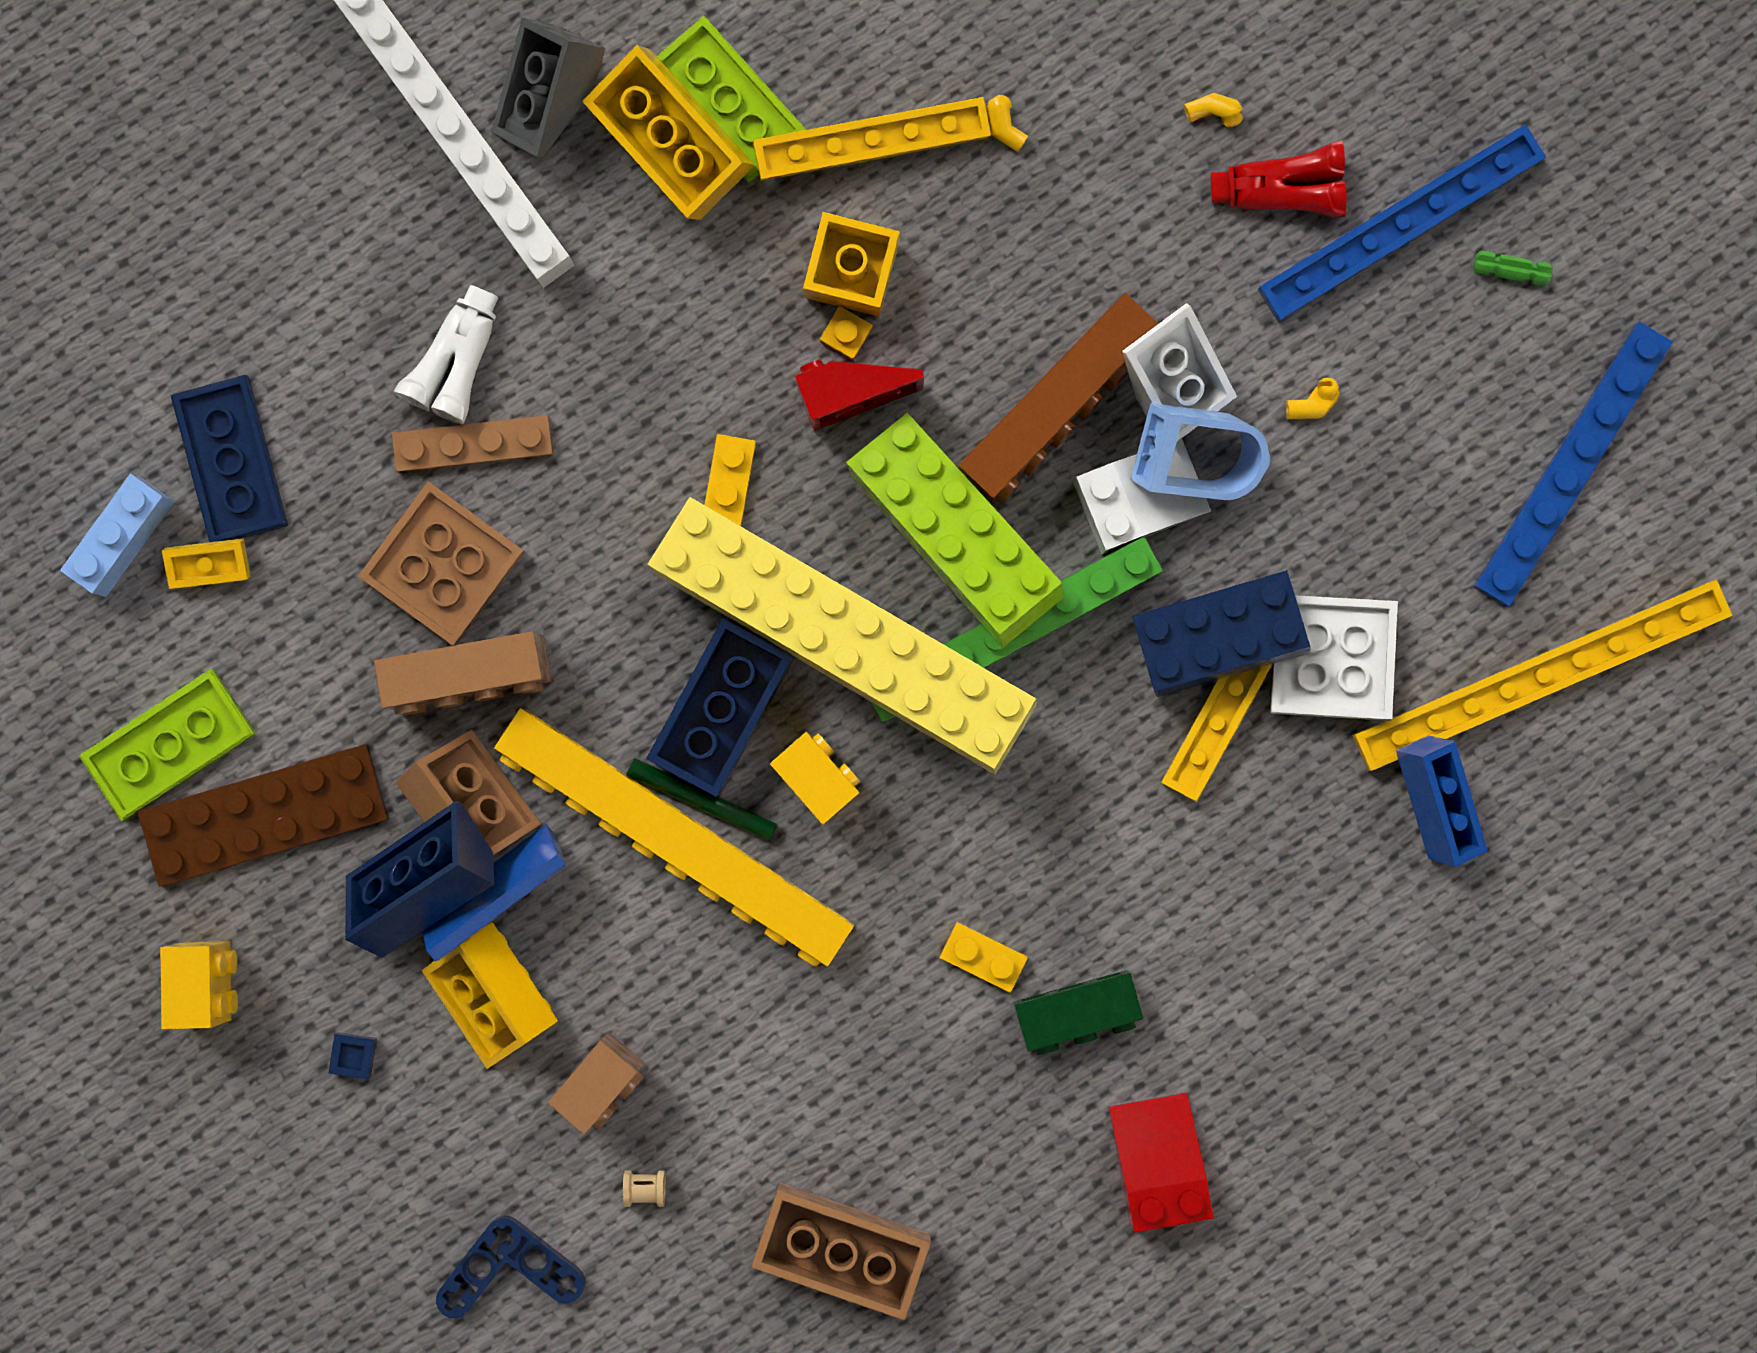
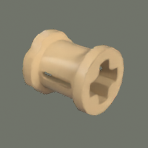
(644, 1188)

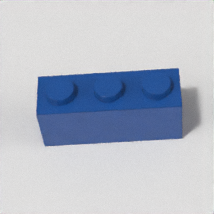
(1441, 800)

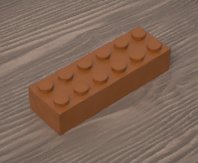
(1055, 401)

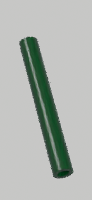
(701, 799)

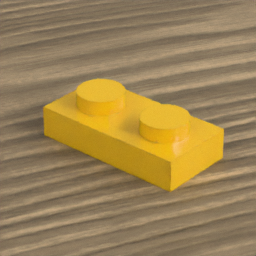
(206, 563)
(983, 957)

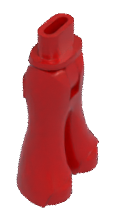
(1261, 184)

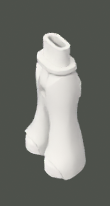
(460, 336)

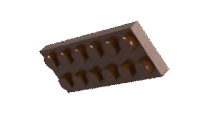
(263, 815)

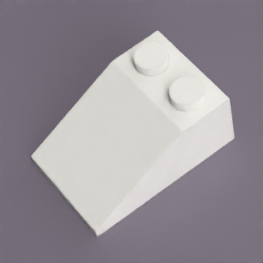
(1177, 367)
(1125, 511)

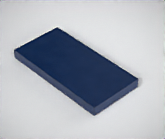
(229, 460)

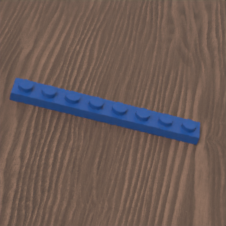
(1401, 223)
(1573, 464)

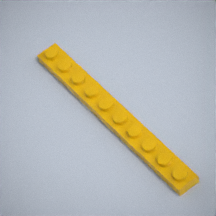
(1545, 673)

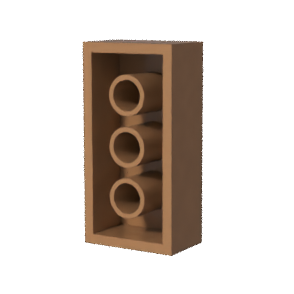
(463, 671)
(842, 1251)

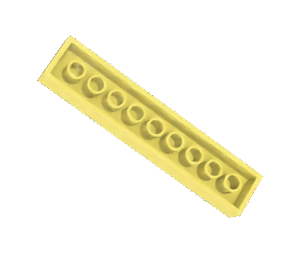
(843, 635)

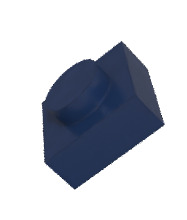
(352, 1055)

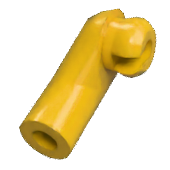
(1215, 104)
(1000, 123)
(1317, 404)

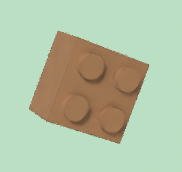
(591, 1089)

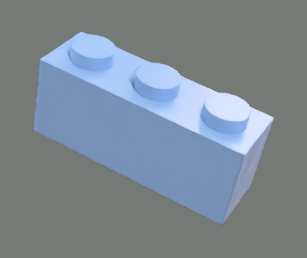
(117, 535)

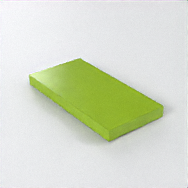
(727, 88)
(167, 744)

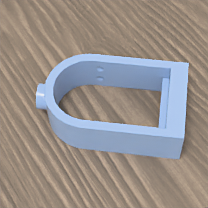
(1159, 443)

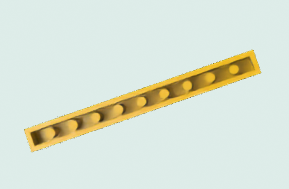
(674, 837)

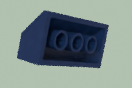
(417, 881)

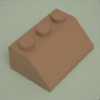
(471, 776)

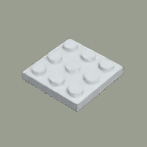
(1347, 663)

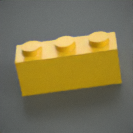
(490, 995)

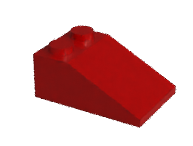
(846, 389)
(1160, 1163)

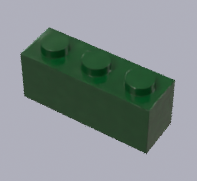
(1078, 1012)

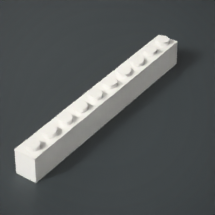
(458, 138)

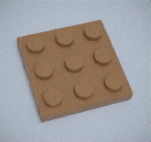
(441, 564)

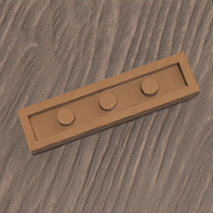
(472, 444)

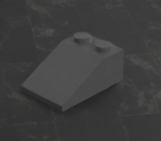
(545, 84)

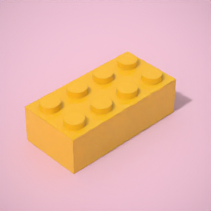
(668, 133)

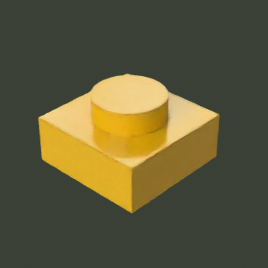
(846, 333)

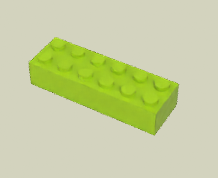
(955, 530)

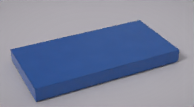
(514, 878)

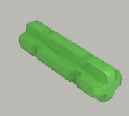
(1513, 268)

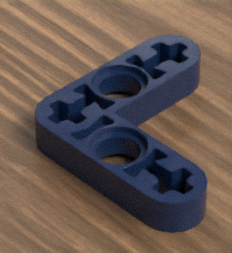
(514, 1255)

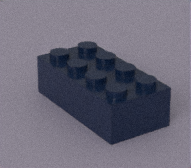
(1221, 633)
(720, 708)

